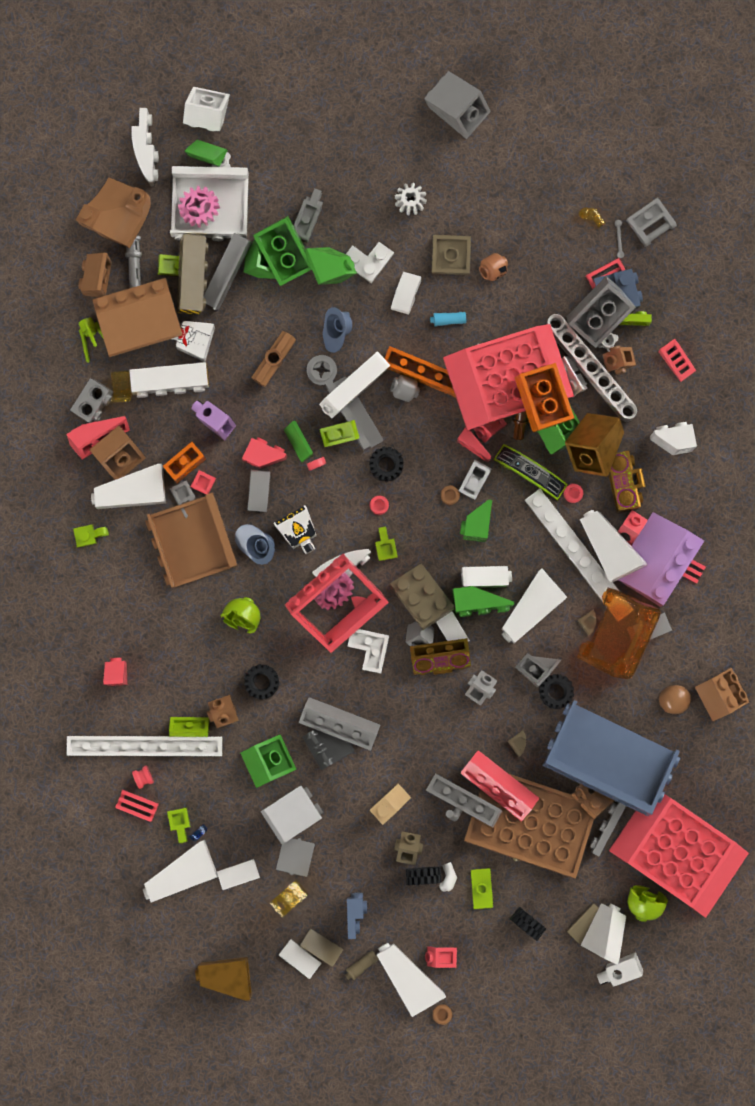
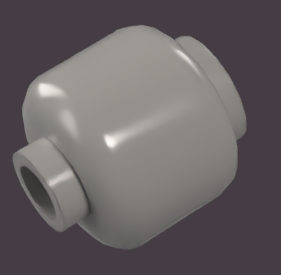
(405, 388)

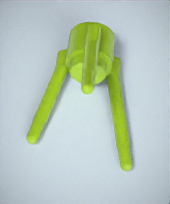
(88, 328)

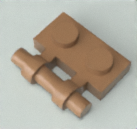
(594, 803)

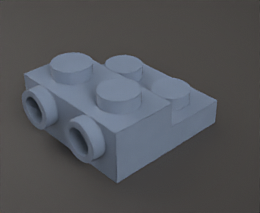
(626, 281)
(355, 909)

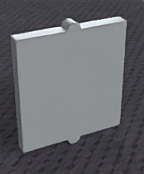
(295, 857)

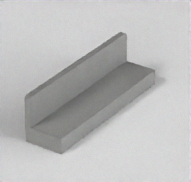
(226, 271)
(355, 411)
(339, 723)

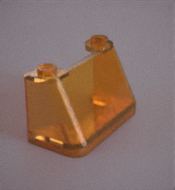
(620, 635)

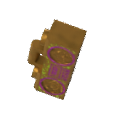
(622, 485)
(440, 657)

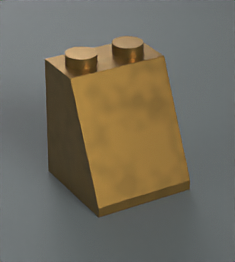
(595, 444)
(226, 977)

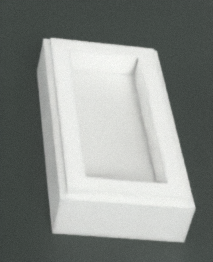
(238, 874)
(300, 958)

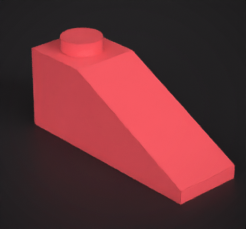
(89, 434)

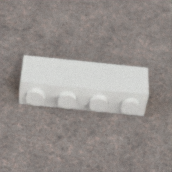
(169, 379)

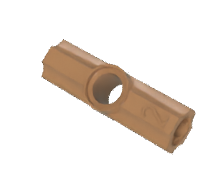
(266, 368)

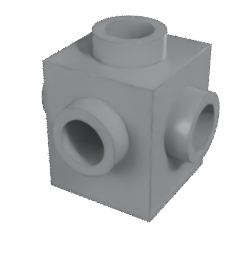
(481, 687)

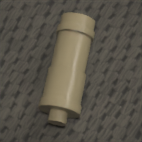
(360, 966)

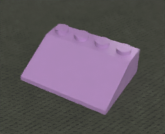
(668, 554)

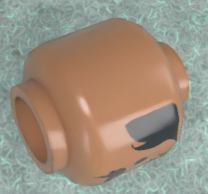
(493, 267)

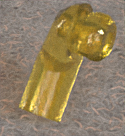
(592, 214)

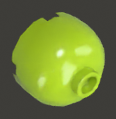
(242, 613)
(646, 904)

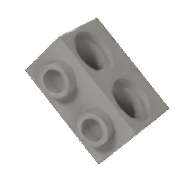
(88, 397)

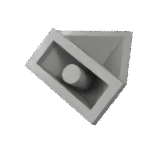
(536, 668)

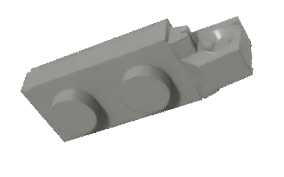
(308, 215)

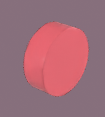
(316, 463)
(573, 493)
(379, 505)

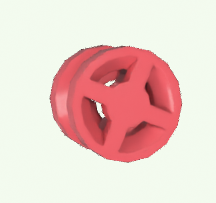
(142, 777)

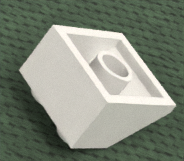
(205, 109)

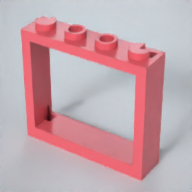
(353, 620)

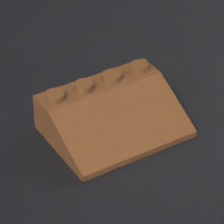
(137, 317)

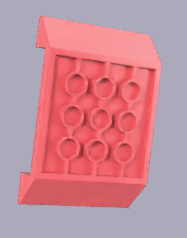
(487, 372)
(680, 853)

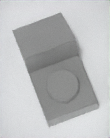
(475, 479)

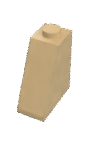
(390, 804)

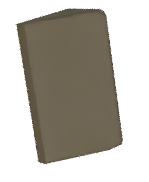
(582, 923)
(321, 947)

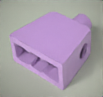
(214, 418)

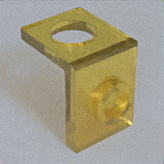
(121, 386)
(289, 898)

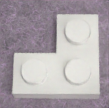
(370, 265)
(375, 647)

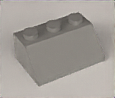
(600, 312)

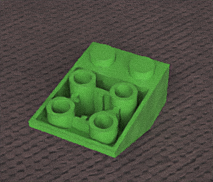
(476, 600)

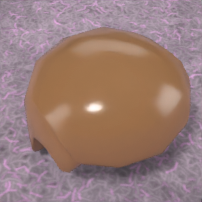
(674, 699)

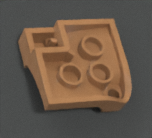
(116, 212)

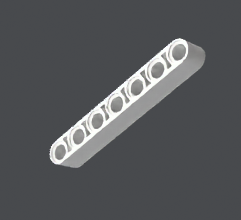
(593, 377)

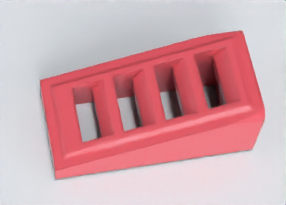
(678, 350)
(470, 442)

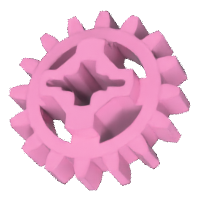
(194, 199)
(335, 593)

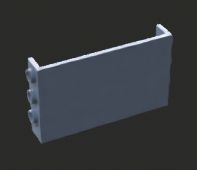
(610, 759)

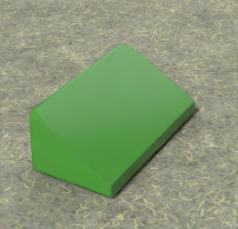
(206, 152)
(298, 441)

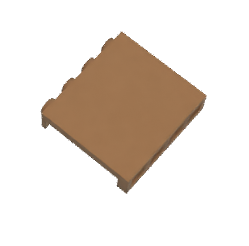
(191, 545)

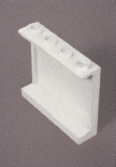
(231, 189)

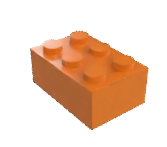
(544, 397)

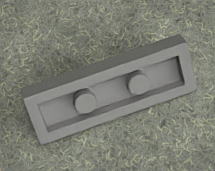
(607, 828)

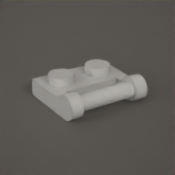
(647, 217)

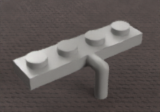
(463, 801)

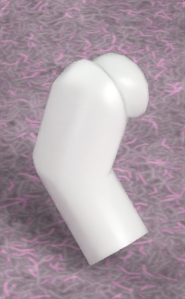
(450, 879)

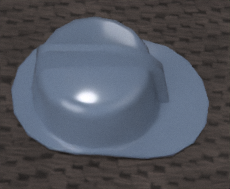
(336, 327)
(255, 543)

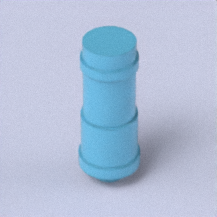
(441, 319)

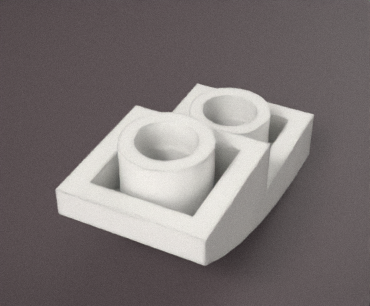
(405, 293)
(451, 627)

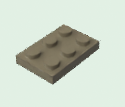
(422, 596)

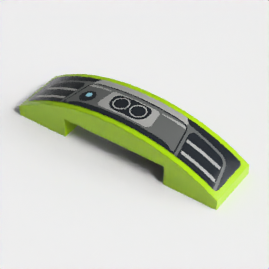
(531, 471)

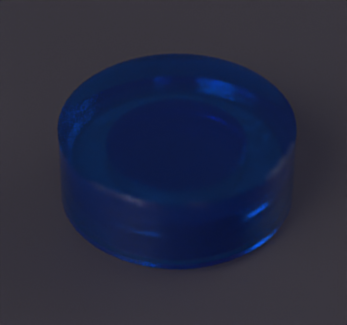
(201, 830)

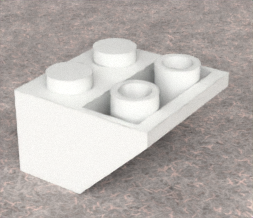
(675, 439)

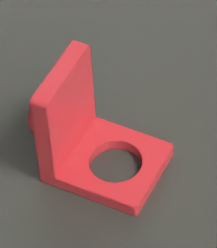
(633, 525)

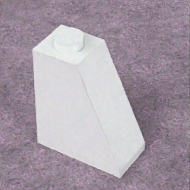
(486, 577)
(606, 933)

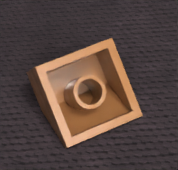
(96, 275)
(117, 453)

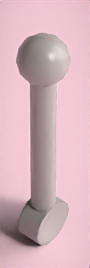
(620, 254)

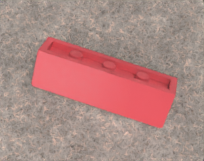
(500, 785)

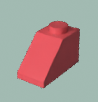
(115, 672)

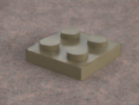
(451, 255)

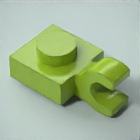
(87, 535)
(385, 548)
(179, 821)

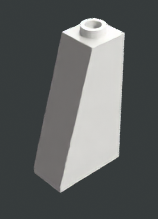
(354, 385)
(135, 489)
(612, 549)
(534, 605)
(185, 872)
(410, 982)

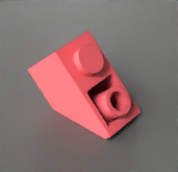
(262, 455)

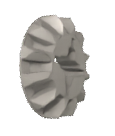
(316, 363)

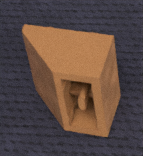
(722, 694)

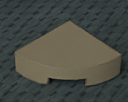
(588, 622)
(518, 743)

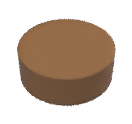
(450, 495)
(442, 1014)

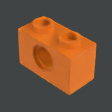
(184, 462)

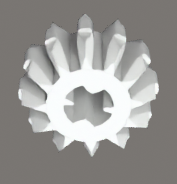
(411, 205)

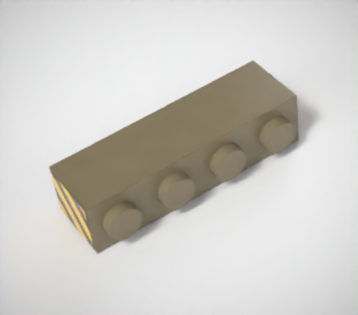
(191, 274)

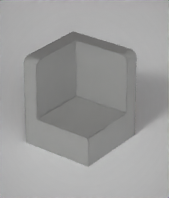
(417, 636)

